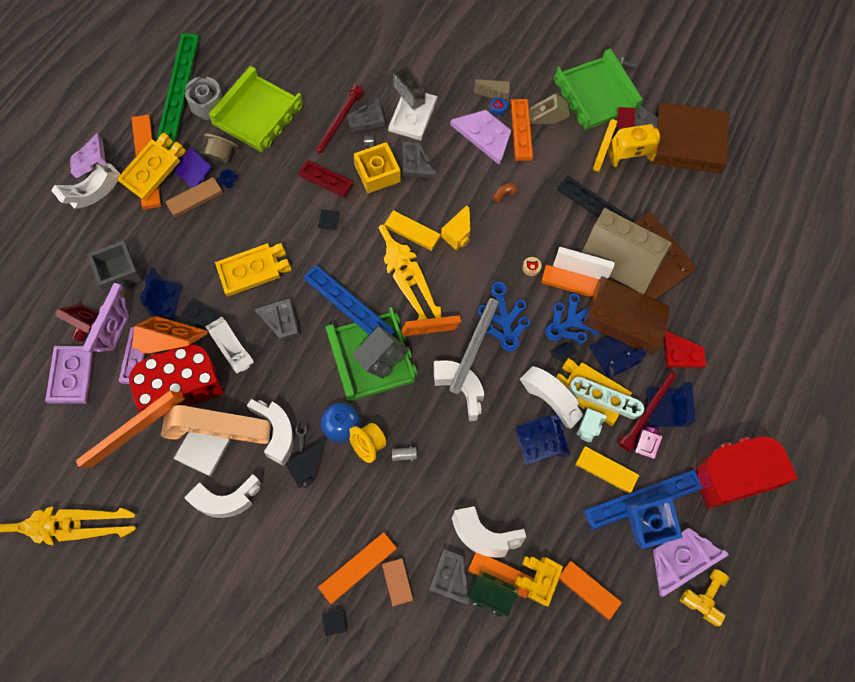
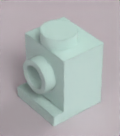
(590, 425)

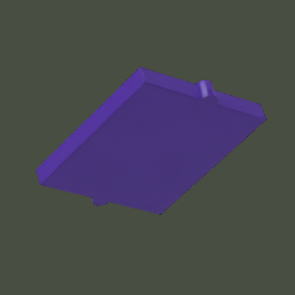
(192, 168)

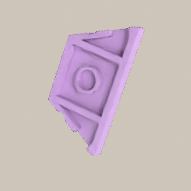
(484, 132)
(90, 154)
(109, 323)
(684, 559)

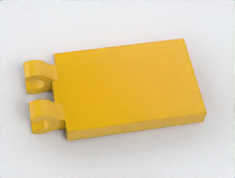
(151, 166)
(251, 268)
(592, 375)

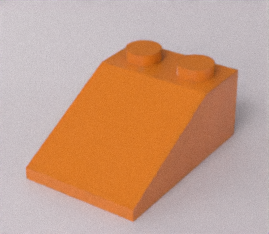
(164, 334)

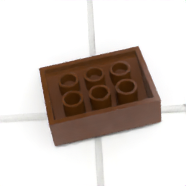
(675, 266)
(627, 316)

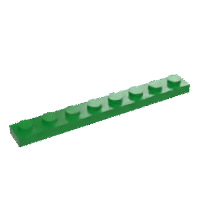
(180, 77)

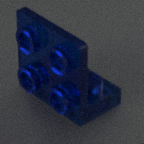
(160, 296)
(616, 356)
(675, 407)
(542, 439)

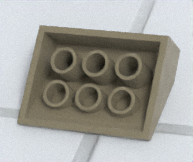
(631, 248)

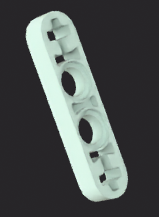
(605, 401)

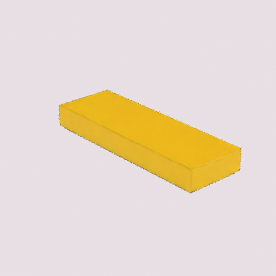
(603, 149)
(412, 230)
(607, 470)

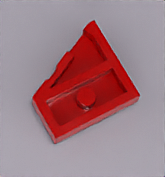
(682, 353)

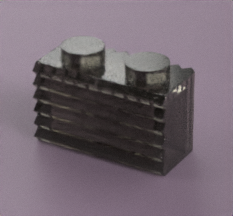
(409, 88)

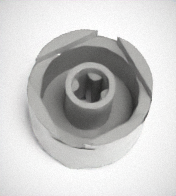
(203, 96)

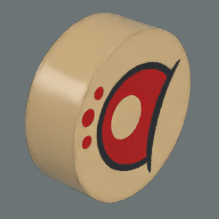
(532, 266)

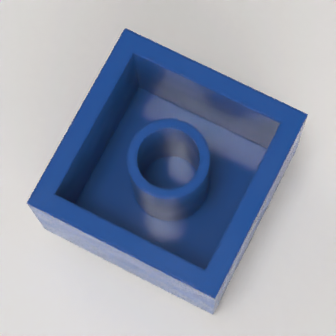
(653, 520)

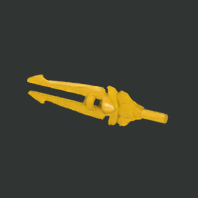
(398, 256)
(42, 525)

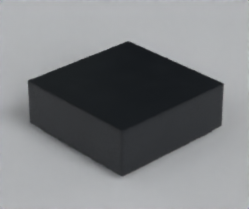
(328, 219)
(563, 351)
(334, 622)

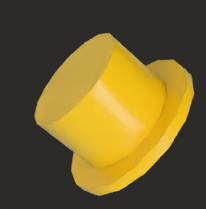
(367, 441)

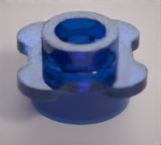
(227, 174)

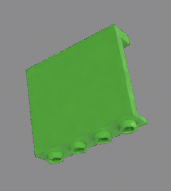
(597, 90)
(355, 379)

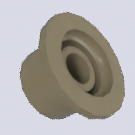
(218, 148)

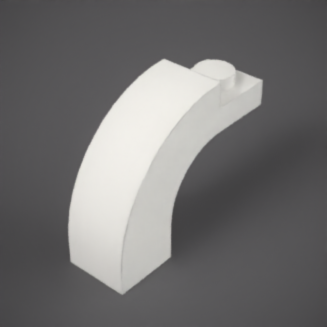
(90, 190)
(229, 345)
(444, 374)
(554, 393)
(283, 436)
(223, 505)
(482, 540)

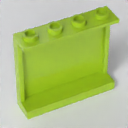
(255, 110)

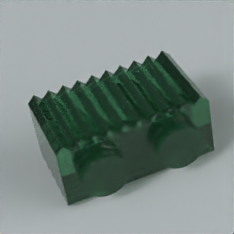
(493, 594)

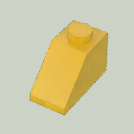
(457, 230)

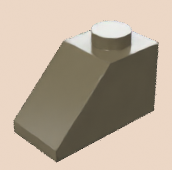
(549, 111)

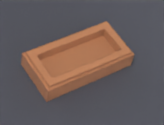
(397, 582)

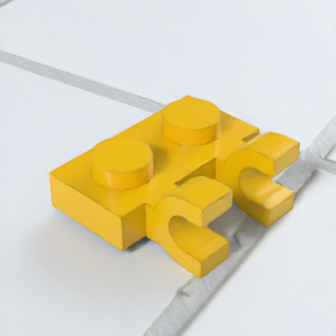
(544, 582)

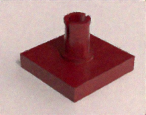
(80, 317)

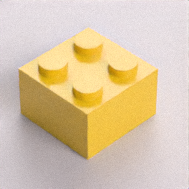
(377, 167)

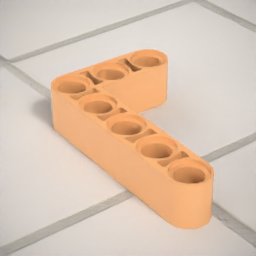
(213, 423)

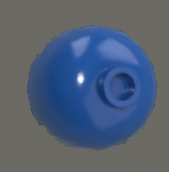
(338, 420)

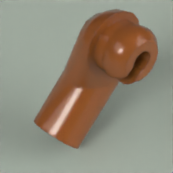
(502, 190)

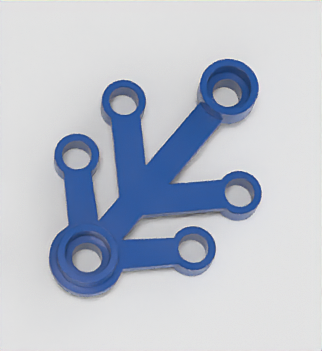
(506, 320)
(572, 321)

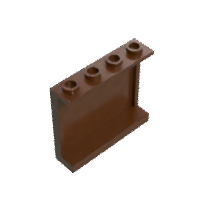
(692, 138)

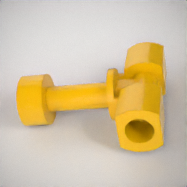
(704, 602)

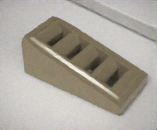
(492, 88)

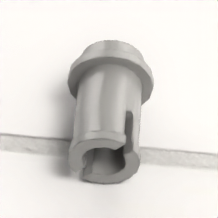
(404, 454)

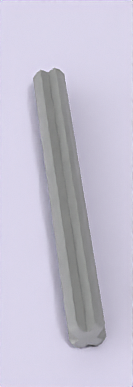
(473, 347)

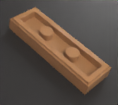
(193, 197)

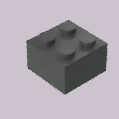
(113, 266)
(380, 353)

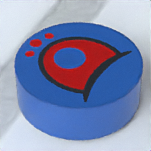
(498, 106)

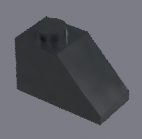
(306, 466)

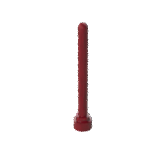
(356, 93)
(628, 441)

